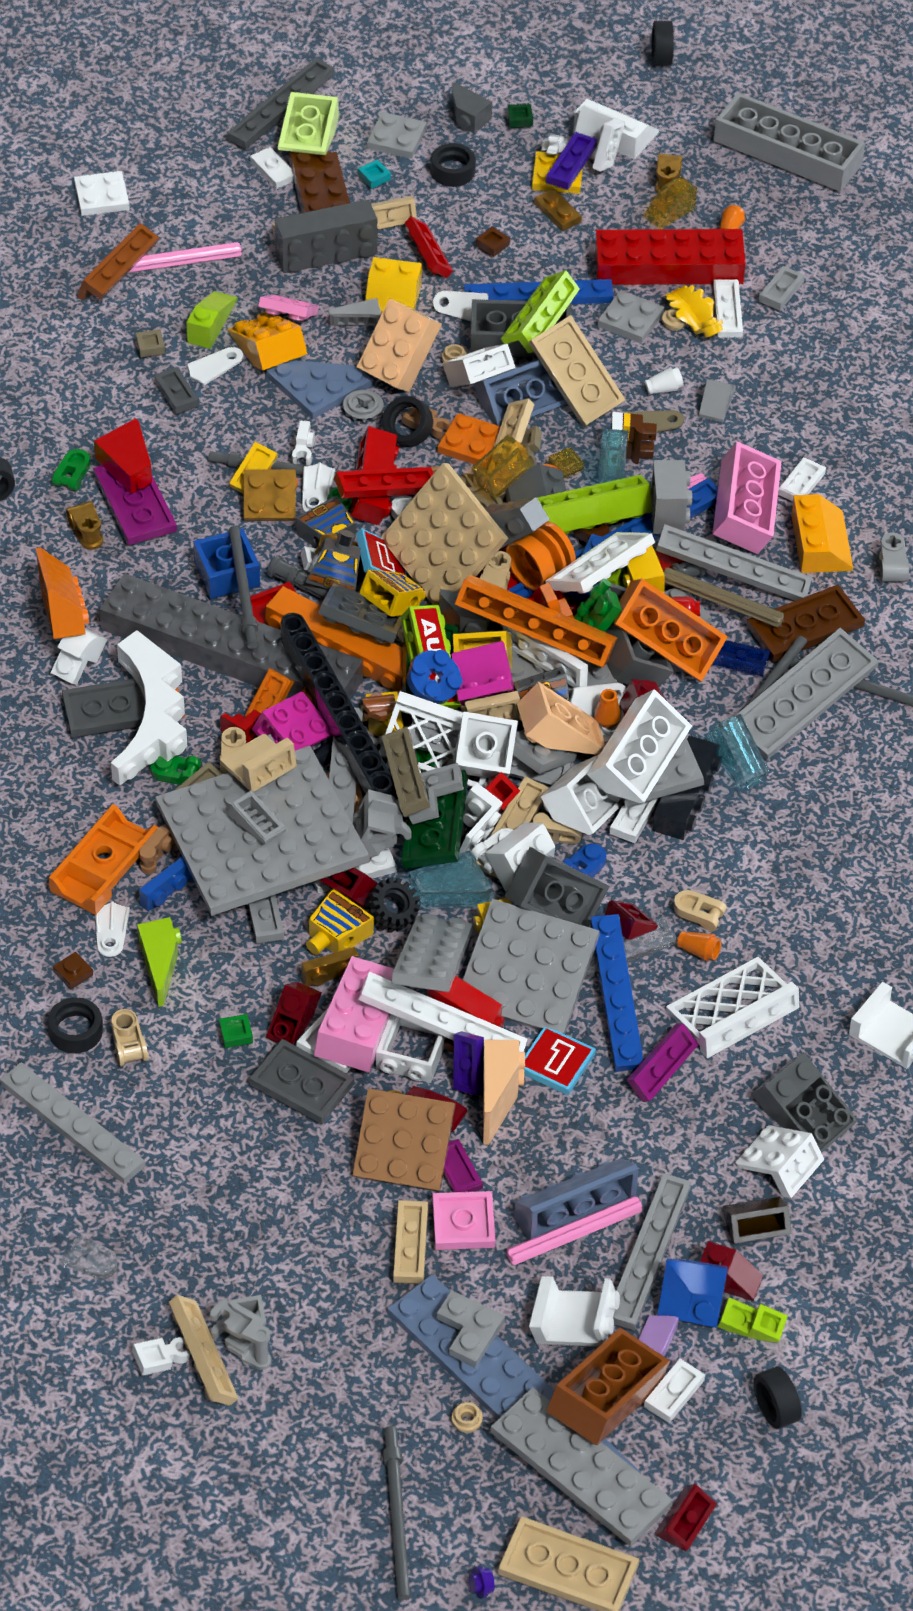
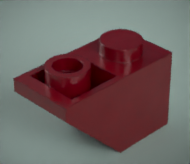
(293, 1012)

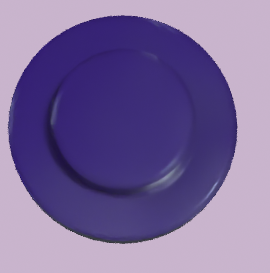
(481, 1581)

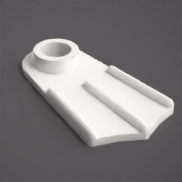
(459, 303)
(214, 365)
(316, 484)
(587, 697)
(111, 927)

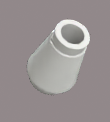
(665, 381)

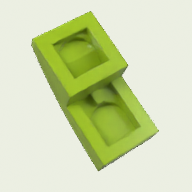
(758, 1323)

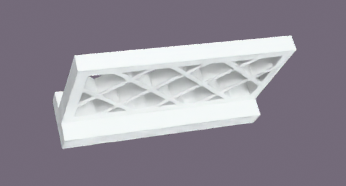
(429, 712)
(746, 1018)

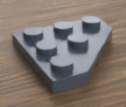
(317, 385)

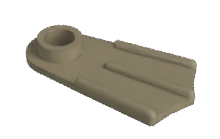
(662, 419)

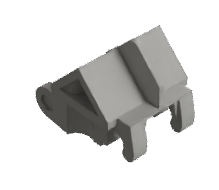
(379, 822)
(246, 1325)

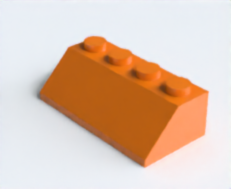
(61, 596)
(669, 628)

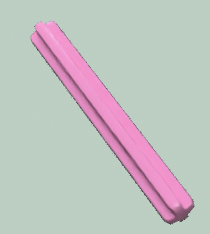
(188, 256)
(574, 1230)

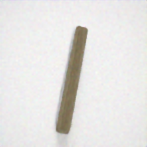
(723, 597)

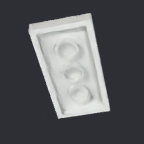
(600, 562)

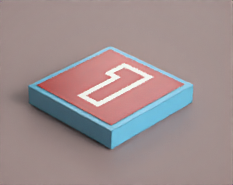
(376, 554)
(557, 1060)

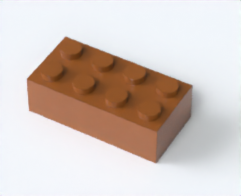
(607, 1386)

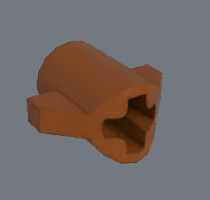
(378, 706)

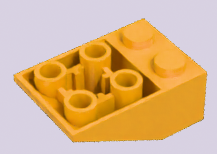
(269, 340)

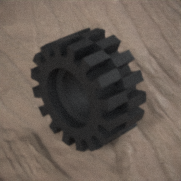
(402, 895)

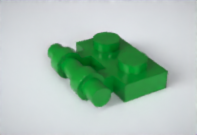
(600, 607)

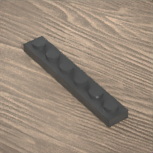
(275, 106)

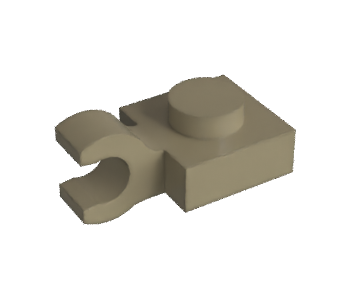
(532, 442)

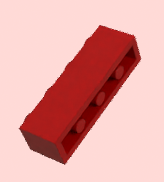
(375, 452)

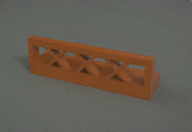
(118, 262)

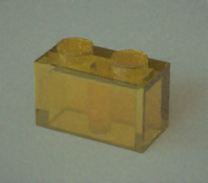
(501, 466)

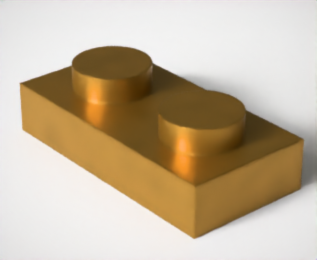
(558, 209)
(326, 967)

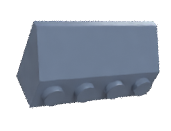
(522, 382)
(576, 1197)

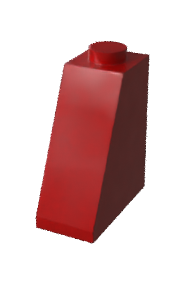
(125, 456)
(471, 1001)

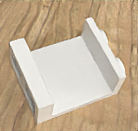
(885, 1027)
(573, 1316)

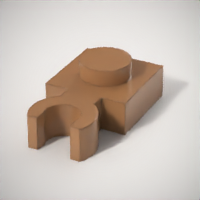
(412, 420)

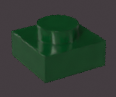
(520, 115)

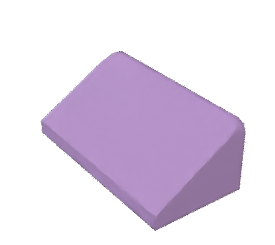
(659, 1332)

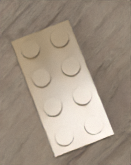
(576, 371)
(568, 1566)

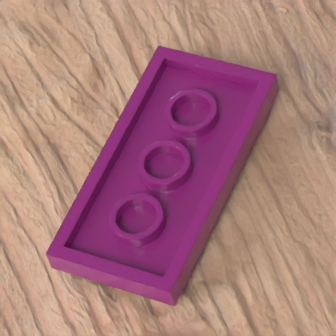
(138, 514)

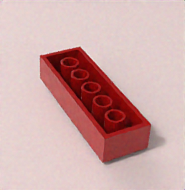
(669, 256)

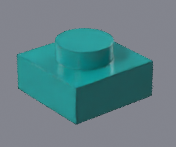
(374, 173)

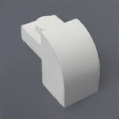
(76, 653)

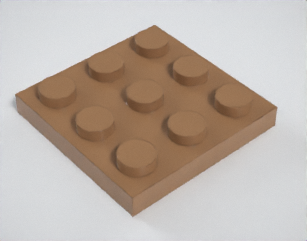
(404, 1139)

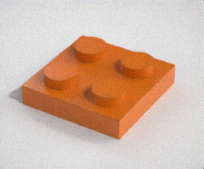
(468, 439)

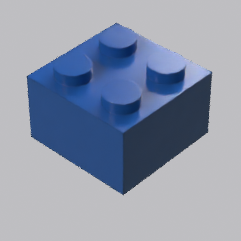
(216, 564)

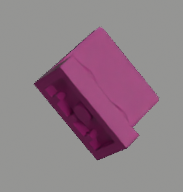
(483, 672)
(293, 719)

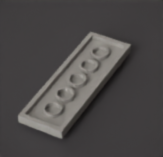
(806, 691)
(432, 953)
(582, 1470)

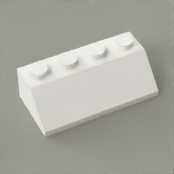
(640, 748)

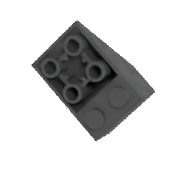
(805, 1102)

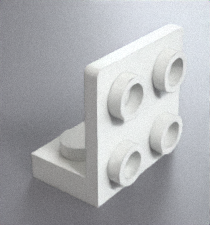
(606, 131)
(481, 815)
(785, 1155)

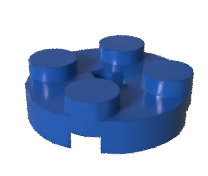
(447, 671)

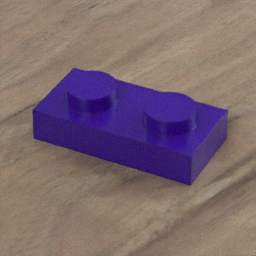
(468, 1063)

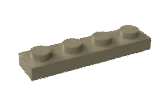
(405, 771)

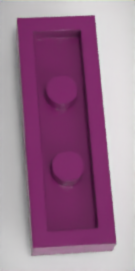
(662, 1062)

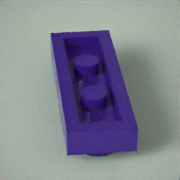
(571, 160)

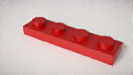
(382, 482)

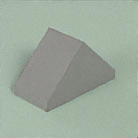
(716, 400)

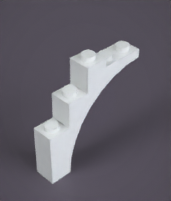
(159, 731)

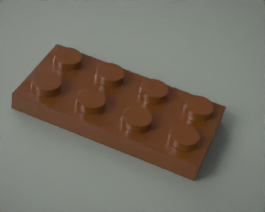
(318, 180)
(812, 617)

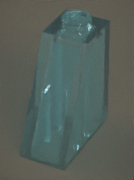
(613, 455)
(738, 752)
(451, 884)

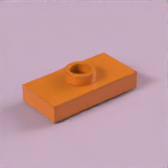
(271, 691)

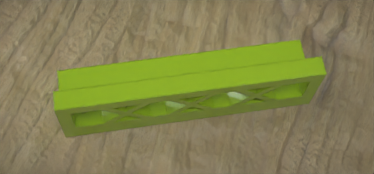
(542, 309)

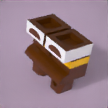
(636, 433)

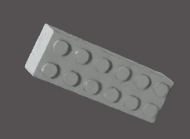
(789, 141)

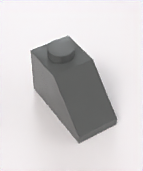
(470, 109)

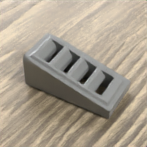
(356, 314)
(252, 801)

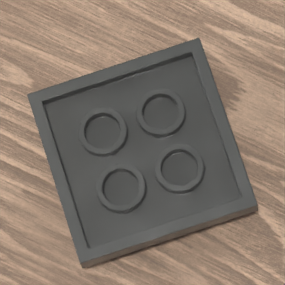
(359, 614)

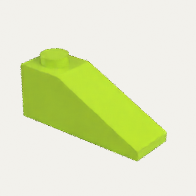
(209, 318)
(160, 952)

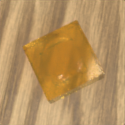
(567, 461)

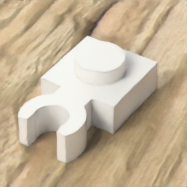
(155, 1356)

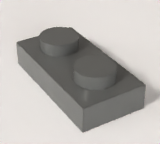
(176, 390)

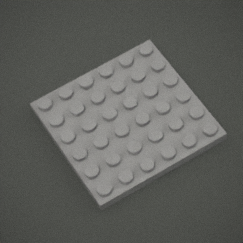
(237, 867)

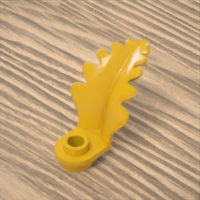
(695, 310)

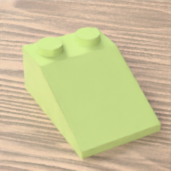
(309, 123)

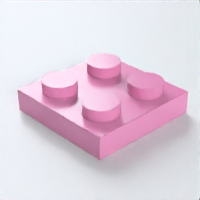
(297, 309)
(463, 1220)

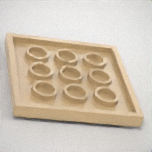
(443, 534)

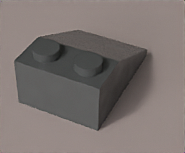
(556, 889)

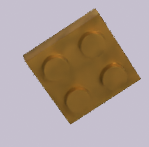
(270, 495)

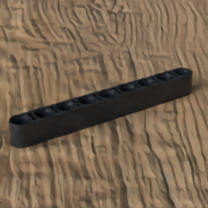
(335, 705)

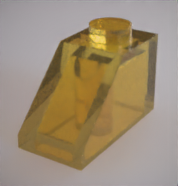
(672, 203)

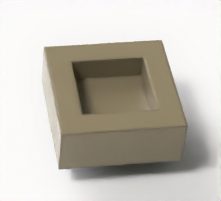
(150, 343)

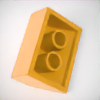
(820, 535)

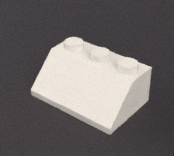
(635, 134)
(579, 801)

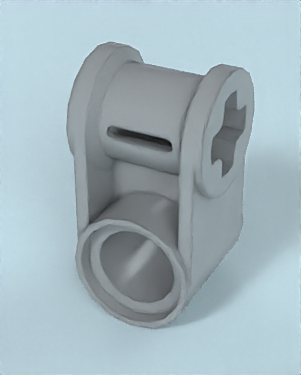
(893, 559)

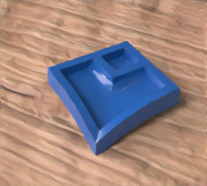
(692, 1291)

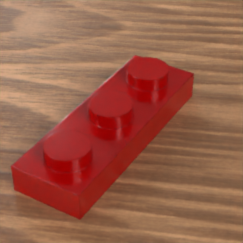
(428, 247)

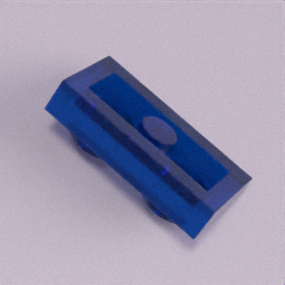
(742, 658)

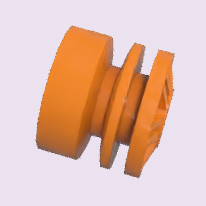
(540, 555)

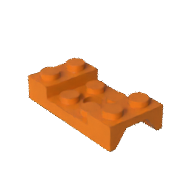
(89, 879)

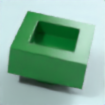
(236, 1030)

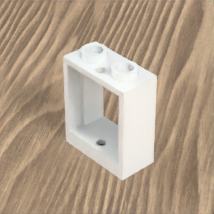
(478, 365)
(404, 1065)

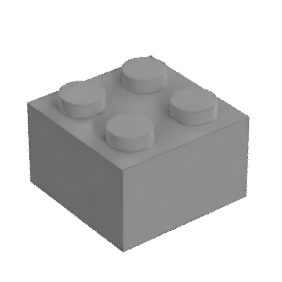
(670, 495)

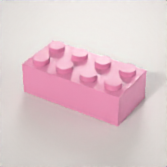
(747, 498)
(350, 1026)

